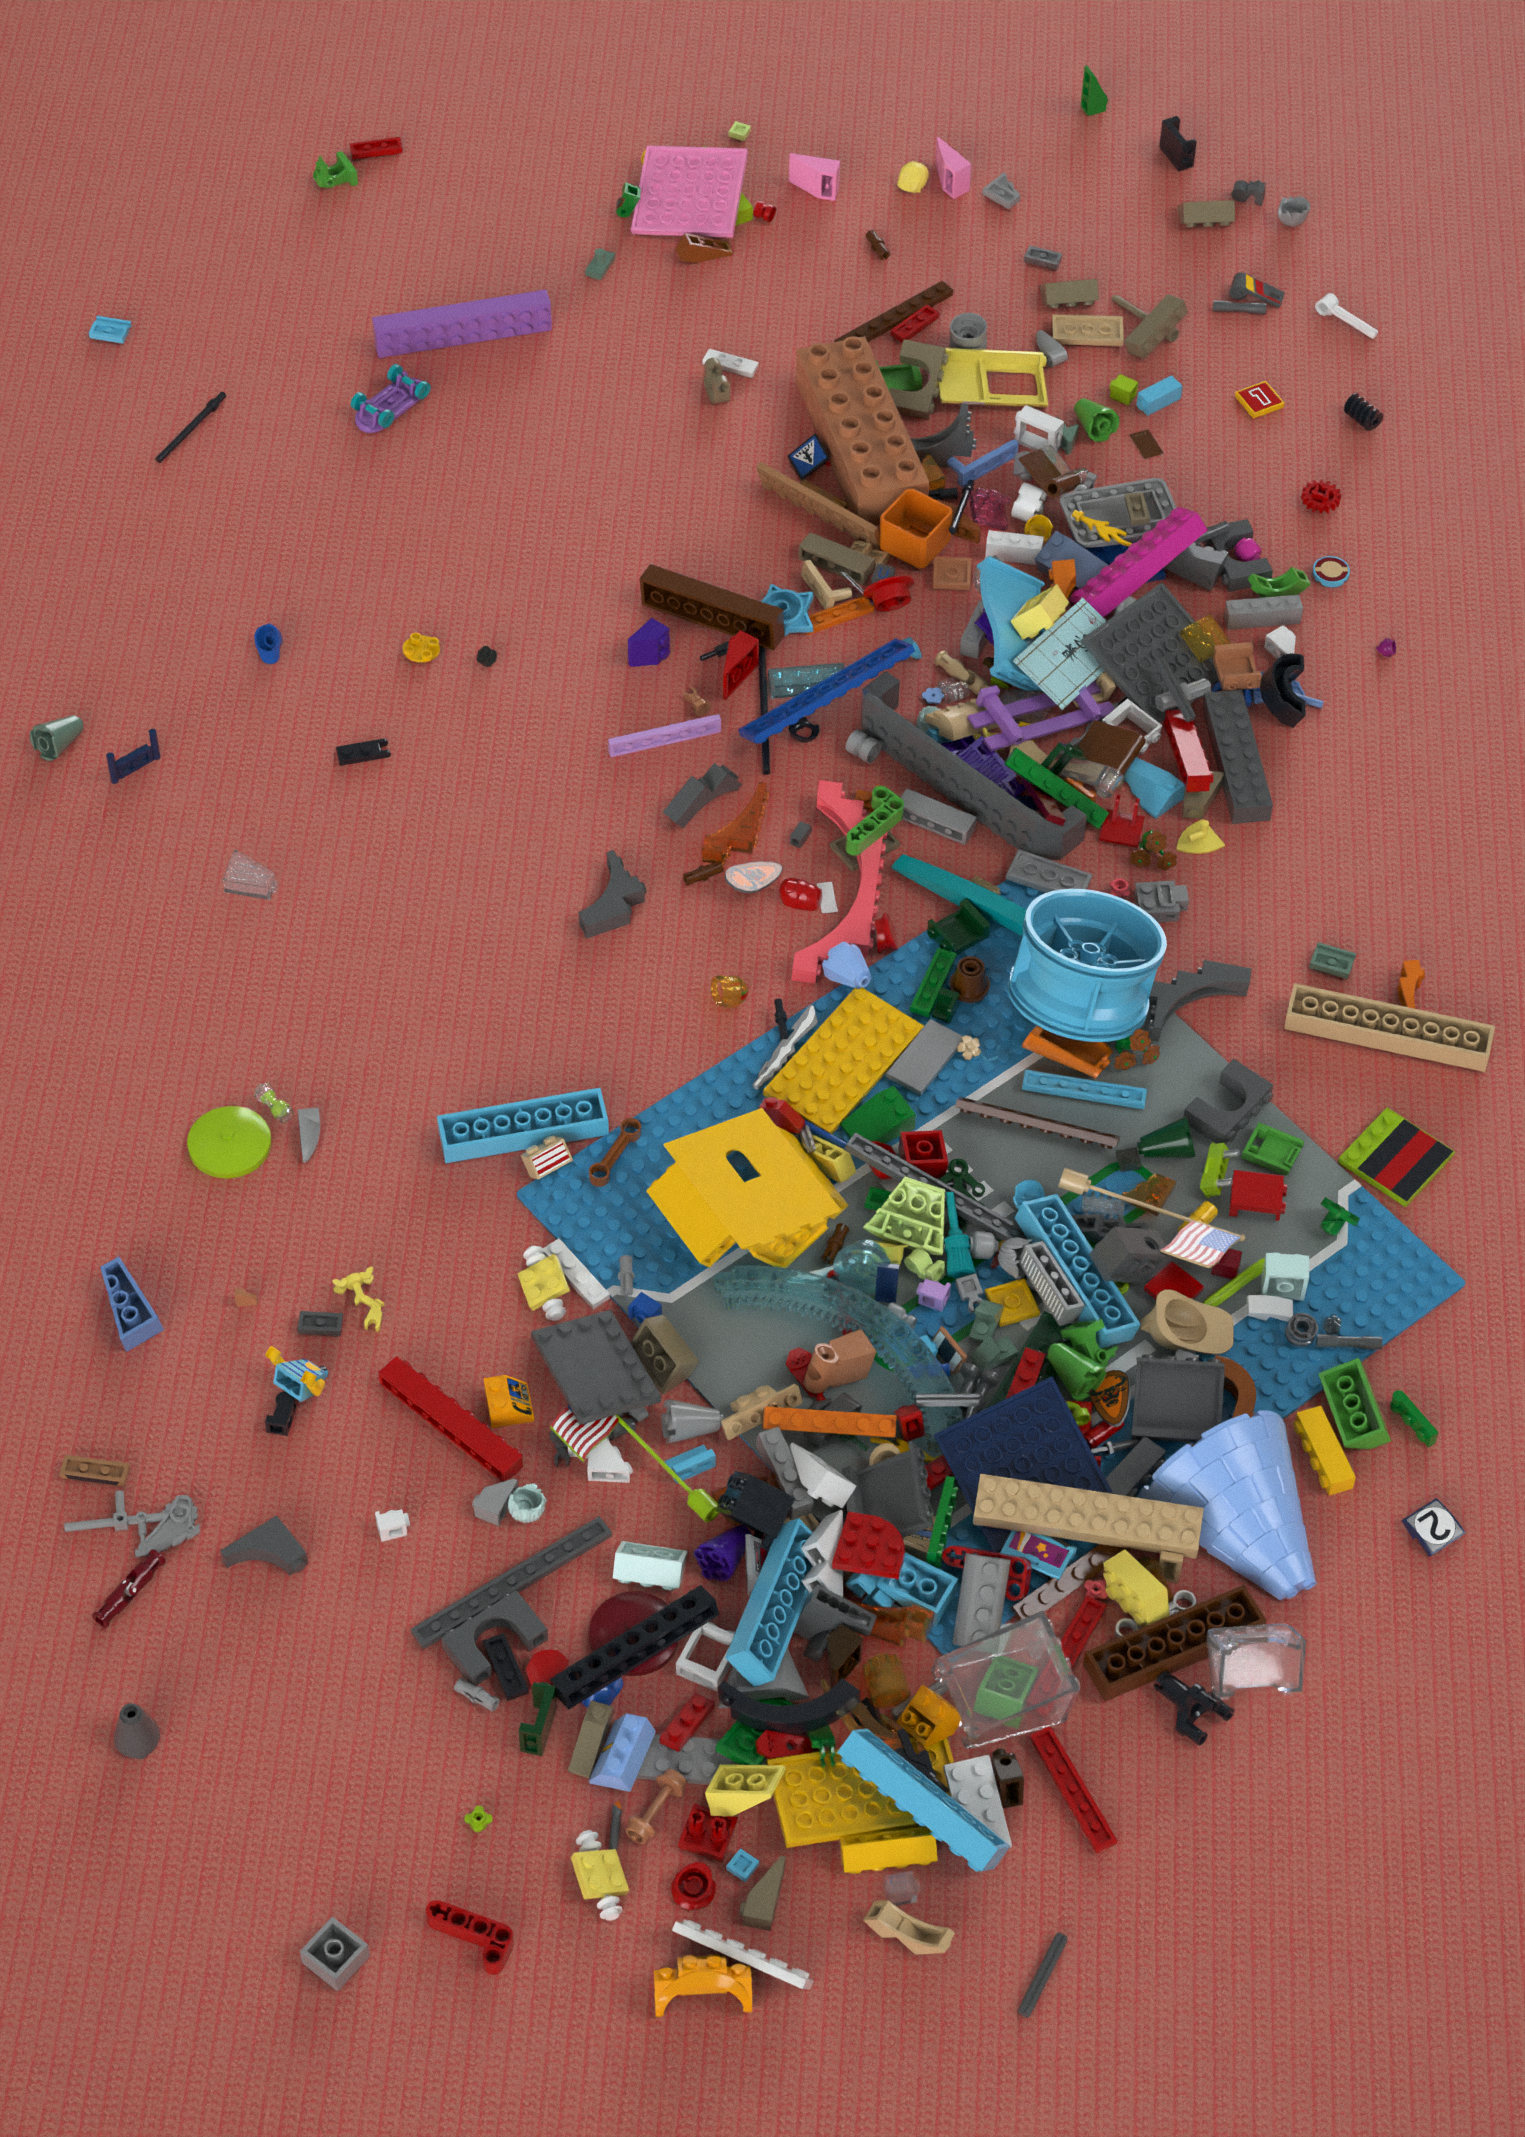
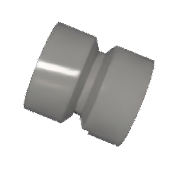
(863, 746)

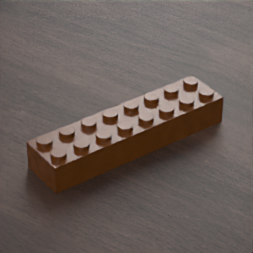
(711, 606)
(1167, 1644)

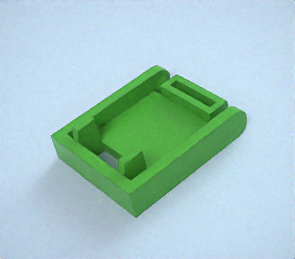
(1276, 1152)

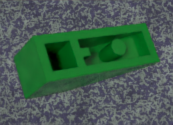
(1093, 97)

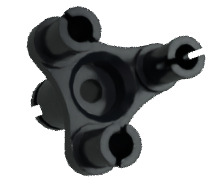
(1191, 1704)

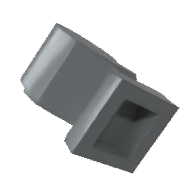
(1243, 190)

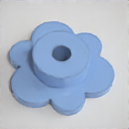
(933, 695)

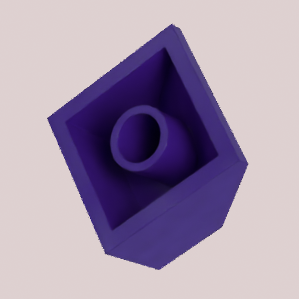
(649, 644)

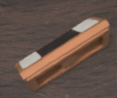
(949, 1350)

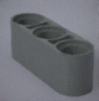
(842, 1403)

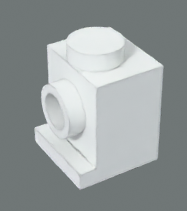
(392, 1524)

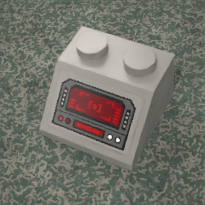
(755, 1557)

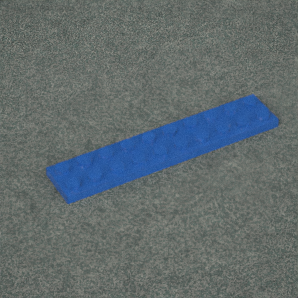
(826, 690)

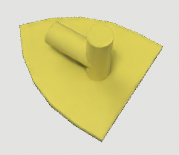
(1199, 839)

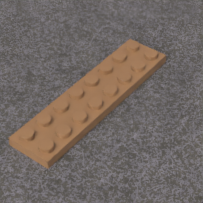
(817, 504)

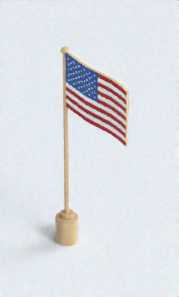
(1194, 1243)

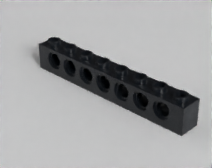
(634, 1647)

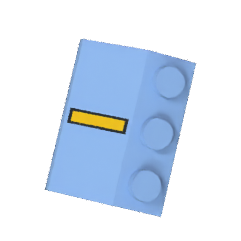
(623, 1753)

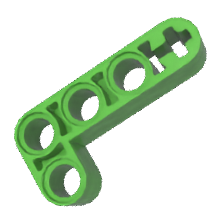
(886, 814)

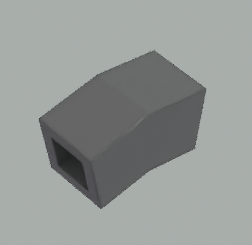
(800, 834)

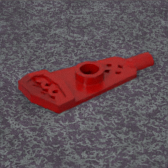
(800, 1367)
(773, 1745)

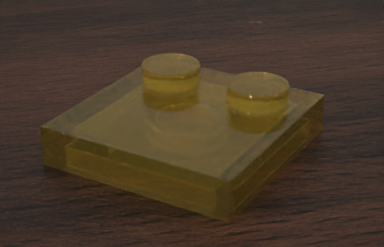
(1203, 636)

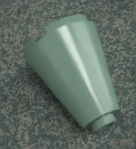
(55, 736)

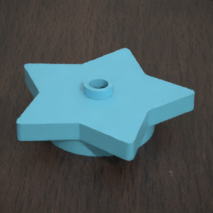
(794, 608)

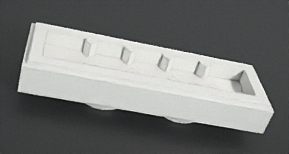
(733, 363)

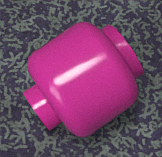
(1247, 550)

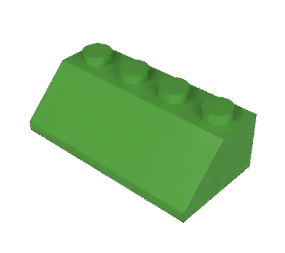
(1354, 1406)

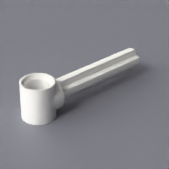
(1329, 306)

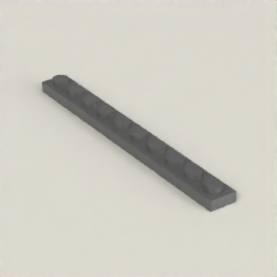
(965, 1206)
(517, 1579)

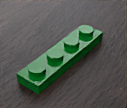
(934, 979)

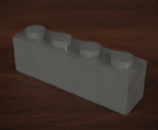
(1136, 1468)

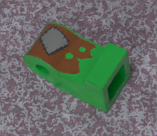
(628, 201)

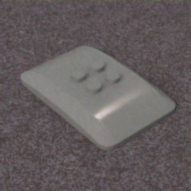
(1109, 505)

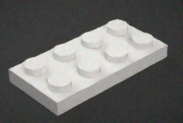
(976, 1790)

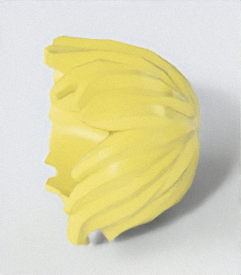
(913, 177)

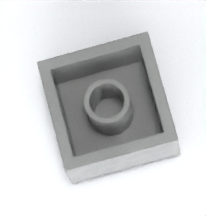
(334, 1953)

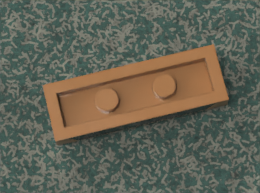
(95, 1470)

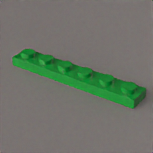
(1055, 787)

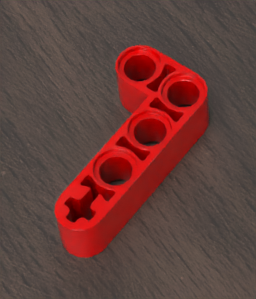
(1014, 1577)
(439, 1911)

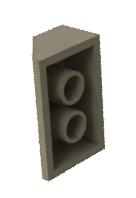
(1207, 213)
(1069, 293)
(663, 1353)

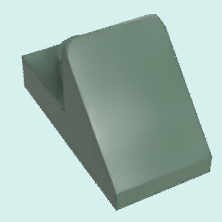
(1069, 437)
(986, 1320)
(991, 1353)

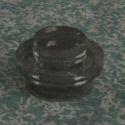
(1332, 1324)

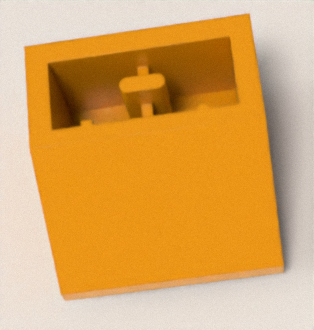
(929, 1717)

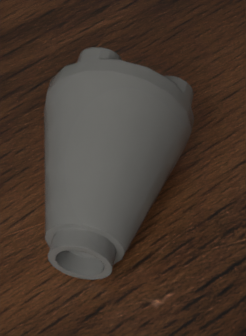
(135, 1732)

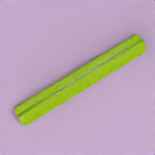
(1235, 1284)

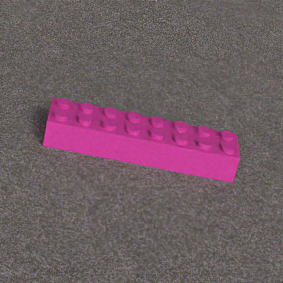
(1141, 561)

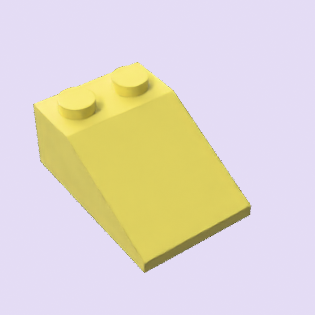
(741, 1787)

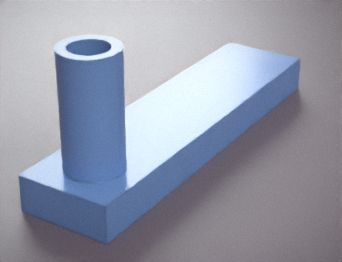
(984, 464)

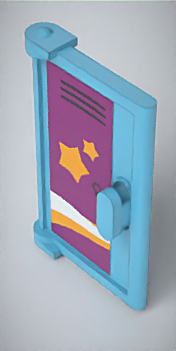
(1040, 1549)

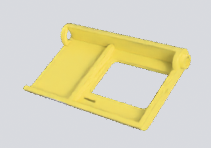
(967, 380)

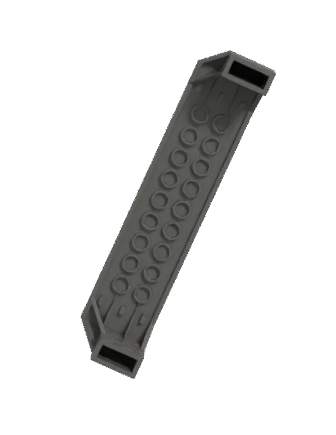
(961, 782)

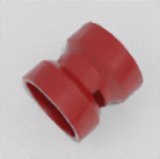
(764, 211)

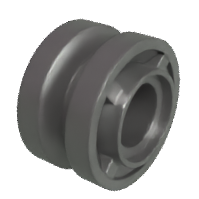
(1299, 1338)

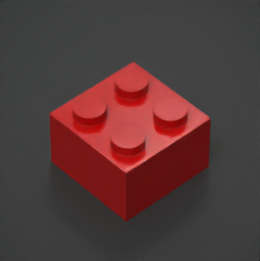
(925, 1151)

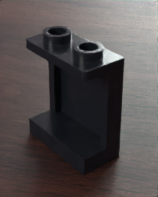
(1175, 147)

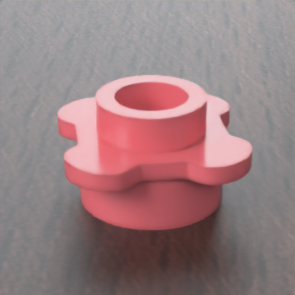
(1119, 888)
(1100, 1585)

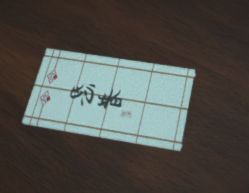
(1059, 659)

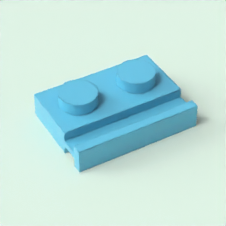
(110, 329)

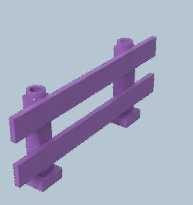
(1014, 735)

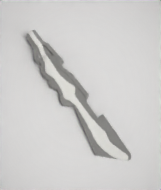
(786, 1047)

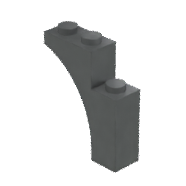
(699, 792)

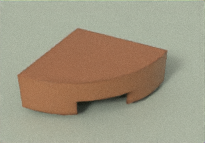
(245, 1299)

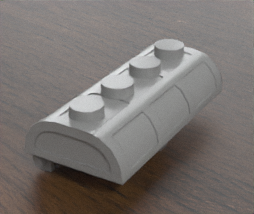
(980, 1598)

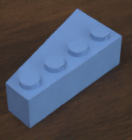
(131, 1310)

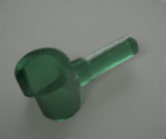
(854, 1439)

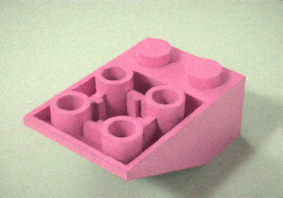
(952, 170)
(815, 175)

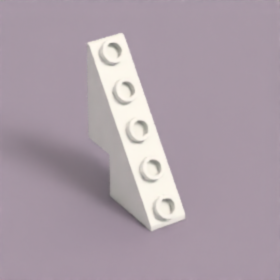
(606, 1464)
(820, 1552)

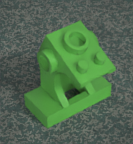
(337, 174)
(1084, 1340)

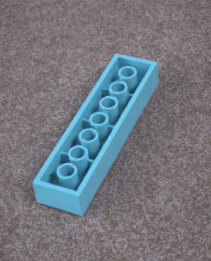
(522, 1125)
(1051, 1222)
(772, 1607)
(923, 1800)

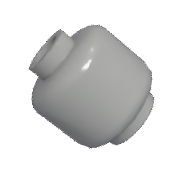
(983, 1245)

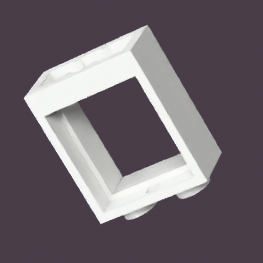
(1039, 420)
(1139, 717)
(699, 1673)

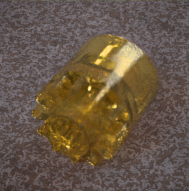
(886, 1680)

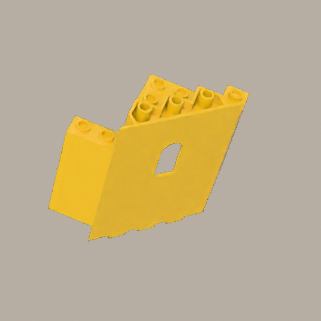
(767, 1215)

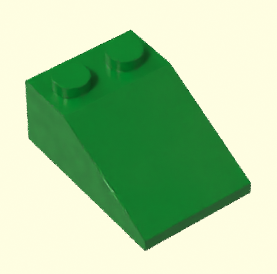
(881, 1117)

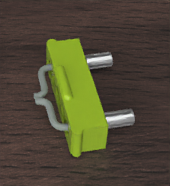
(1215, 1169)

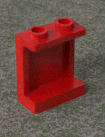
(1257, 1193)

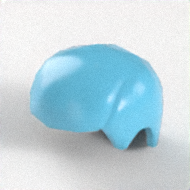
(1027, 1191)

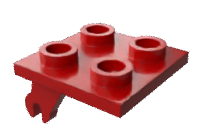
(1122, 827)

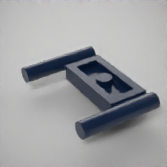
(133, 760)

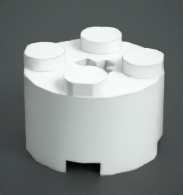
(1029, 502)

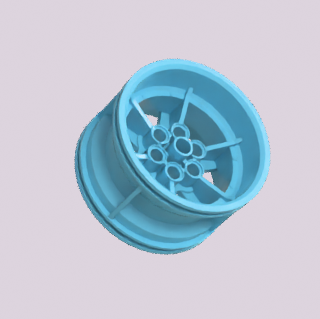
(1086, 965)

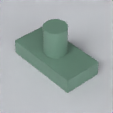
(600, 264)

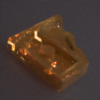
(1152, 1192)

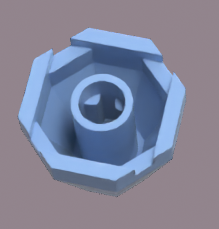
(847, 966)

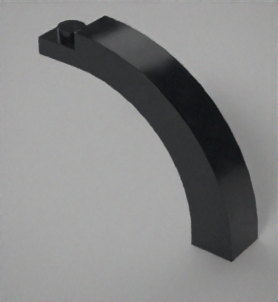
(791, 1718)

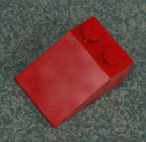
(740, 661)

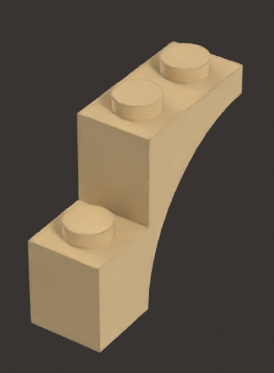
(916, 1935)

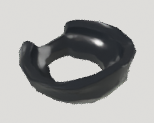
(801, 724)

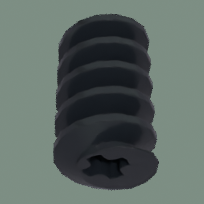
(1363, 412)

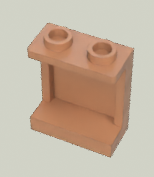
(1236, 666)

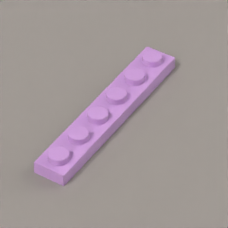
(664, 735)

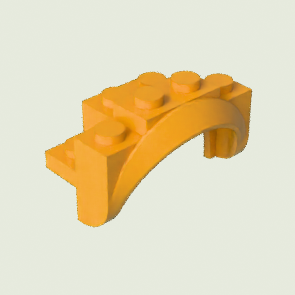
(702, 1976)

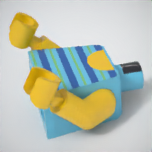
(297, 1377)

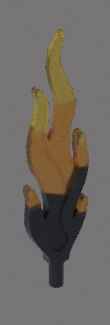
(897, 1740)

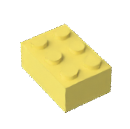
(1040, 612)
(1135, 1589)

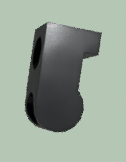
(283, 1416)

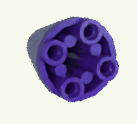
(722, 1553)

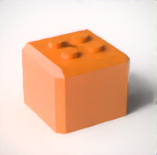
(915, 528)

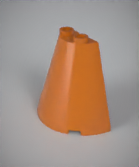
(1082, 1056)

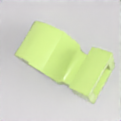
(921, 1263)

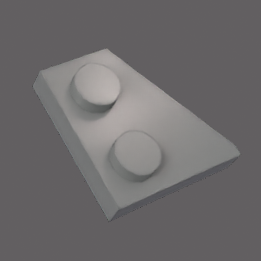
(1002, 191)

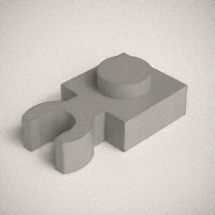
(969, 1289)

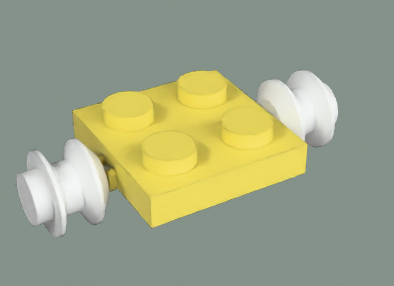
(544, 1282)
(599, 1874)

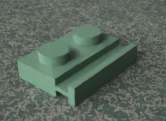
(1332, 960)

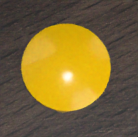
(421, 648)

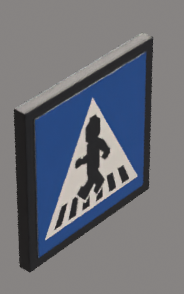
(809, 457)

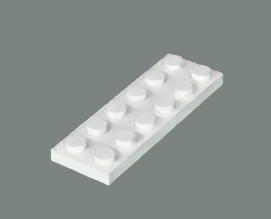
(751, 1957)

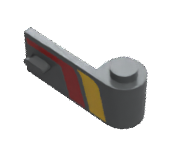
(1246, 284)

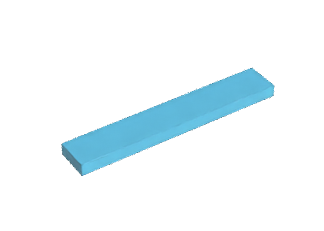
(1084, 1089)

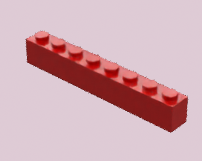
(451, 1419)

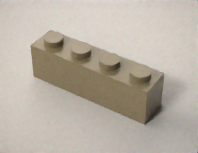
(1156, 326)
(836, 558)

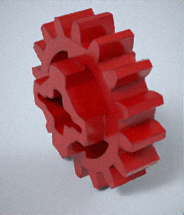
(1321, 496)

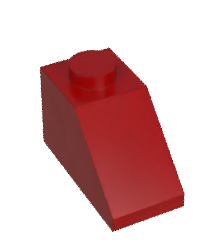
(783, 1115)
(909, 1422)

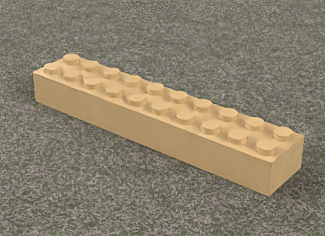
(1389, 1027)
(1088, 1516)

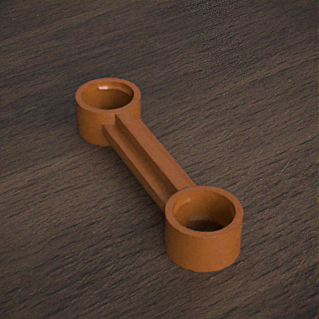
(614, 1152)

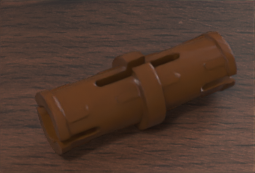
(877, 244)
(703, 873)
(835, 1243)

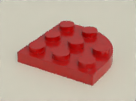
(869, 1547)

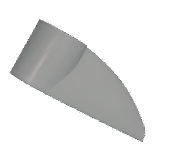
(1053, 351)
(309, 1131)

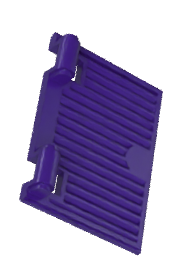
(991, 766)

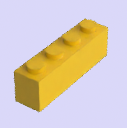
(1324, 1450)
(887, 1849)

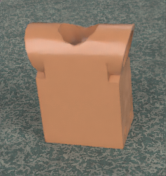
(839, 1362)

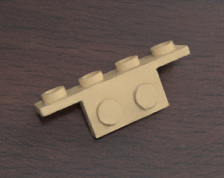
(749, 1408)

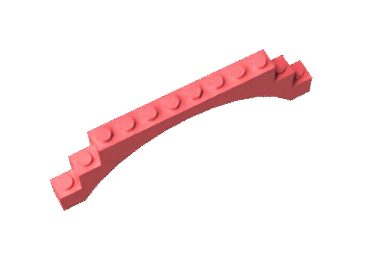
(858, 923)

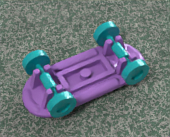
(389, 403)

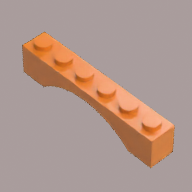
(1064, 575)
(829, 1422)

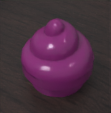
(1387, 647)

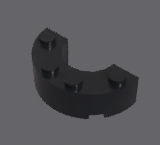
(1277, 691)

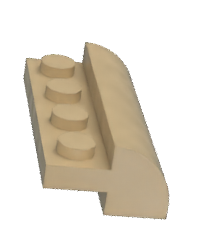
(954, 722)

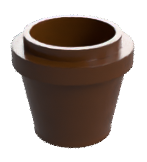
(970, 980)

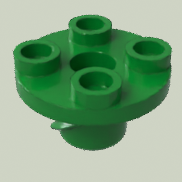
(1336, 1217)

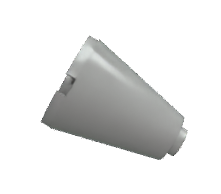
(688, 1420)

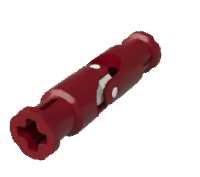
(130, 1586)

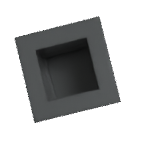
(882, 572)

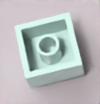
(1285, 1276)

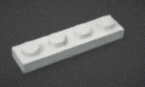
(578, 1275)

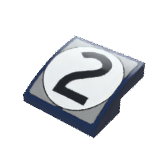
(1433, 1527)

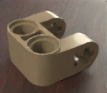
(715, 383)

